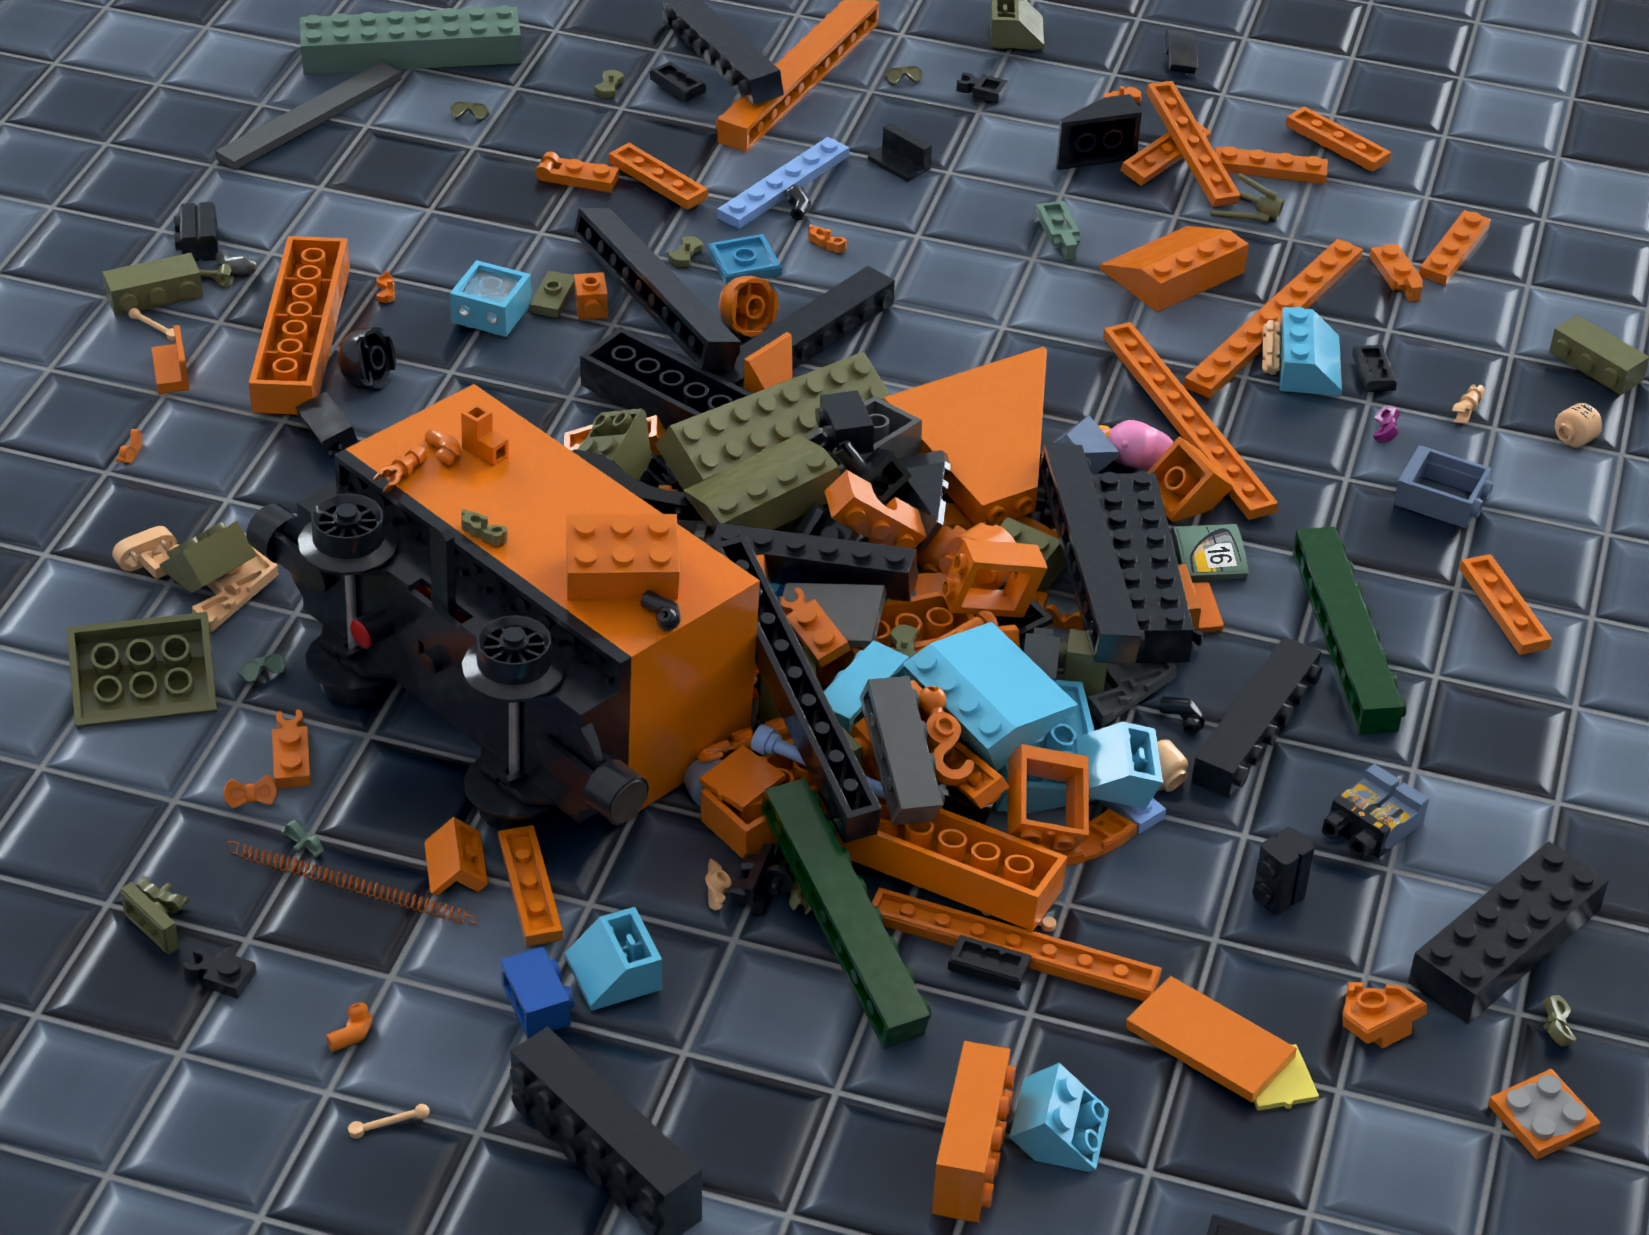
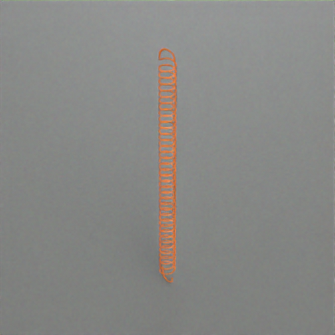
(349, 884)

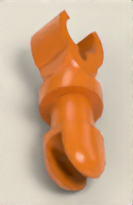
(402, 466)

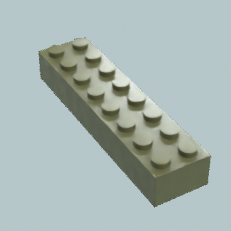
(759, 421)

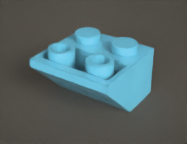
(1122, 763)
(615, 960)
(1059, 1120)

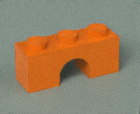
(856, 506)

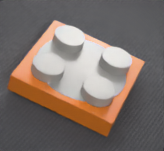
(1544, 1114)

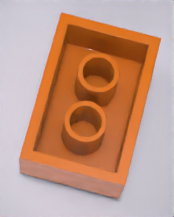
(621, 556)

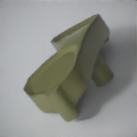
(895, 74)
(479, 110)

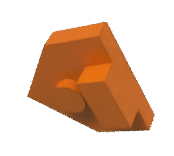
(1381, 1014)

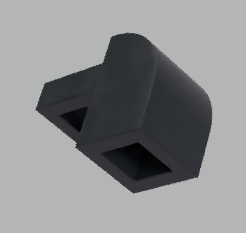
(819, 522)

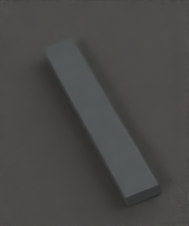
(308, 115)

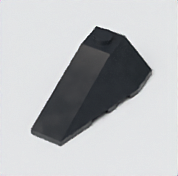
(926, 489)

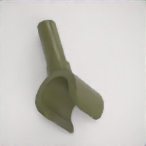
(221, 275)

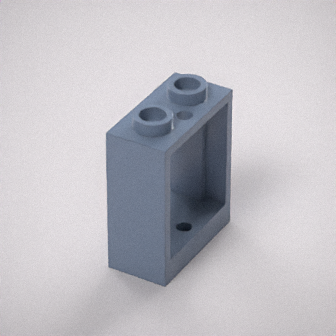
(1448, 471)

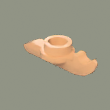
(718, 884)

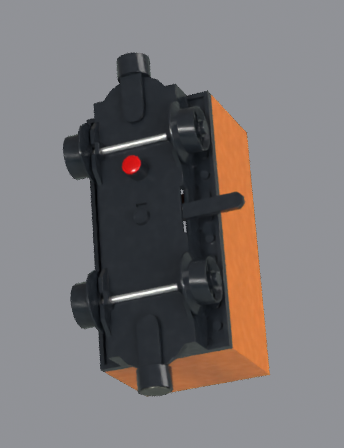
(559, 693)

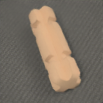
(1271, 347)

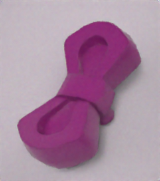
(1388, 426)

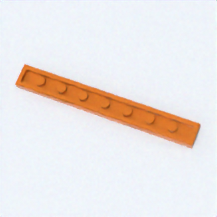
(1047, 952)

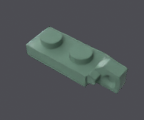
(1059, 227)

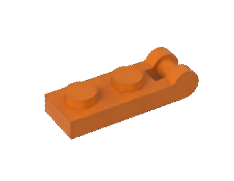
(577, 173)

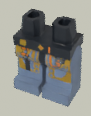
(1375, 813)

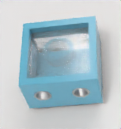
(491, 298)

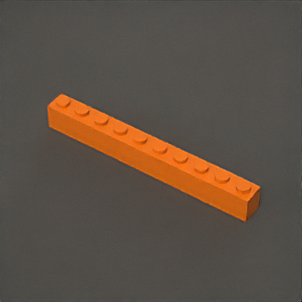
(800, 72)

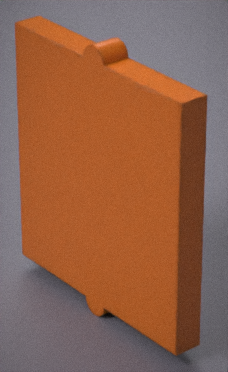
(742, 778)

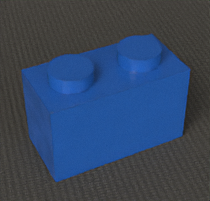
(536, 991)

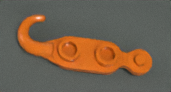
(740, 738)

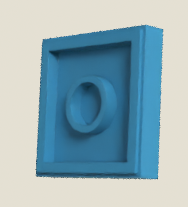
(744, 258)

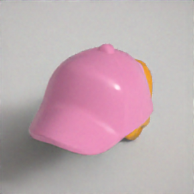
(1137, 443)

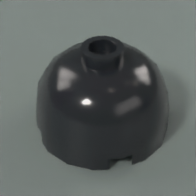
(367, 358)

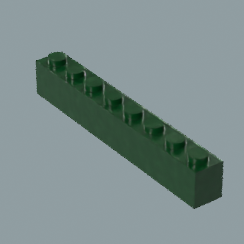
(1348, 631)
(845, 913)

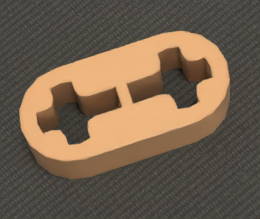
(157, 539)

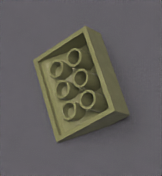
(766, 487)
(141, 669)

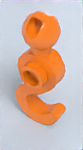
(942, 735)

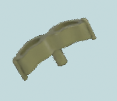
(478, 527)
(171, 902)

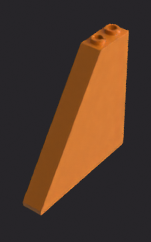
(990, 432)

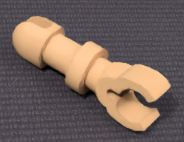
(1468, 403)

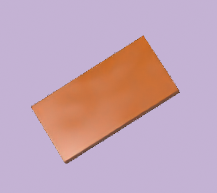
(1211, 1038)

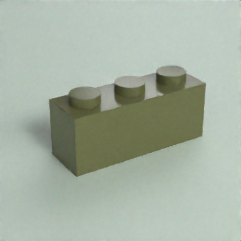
(153, 283)
(1599, 354)

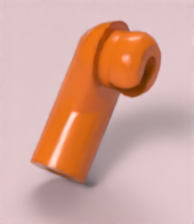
(447, 444)
(355, 1029)

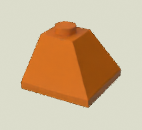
(769, 365)

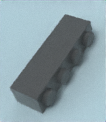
(901, 750)

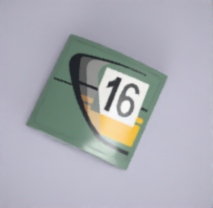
(1211, 552)

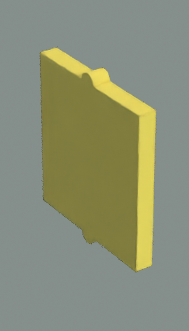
(1289, 1087)

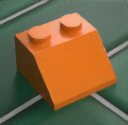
(1188, 481)

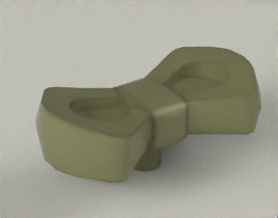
(611, 79)
(682, 257)
(903, 638)
(1557, 1025)

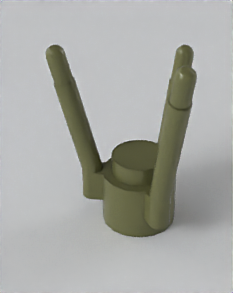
(1268, 206)

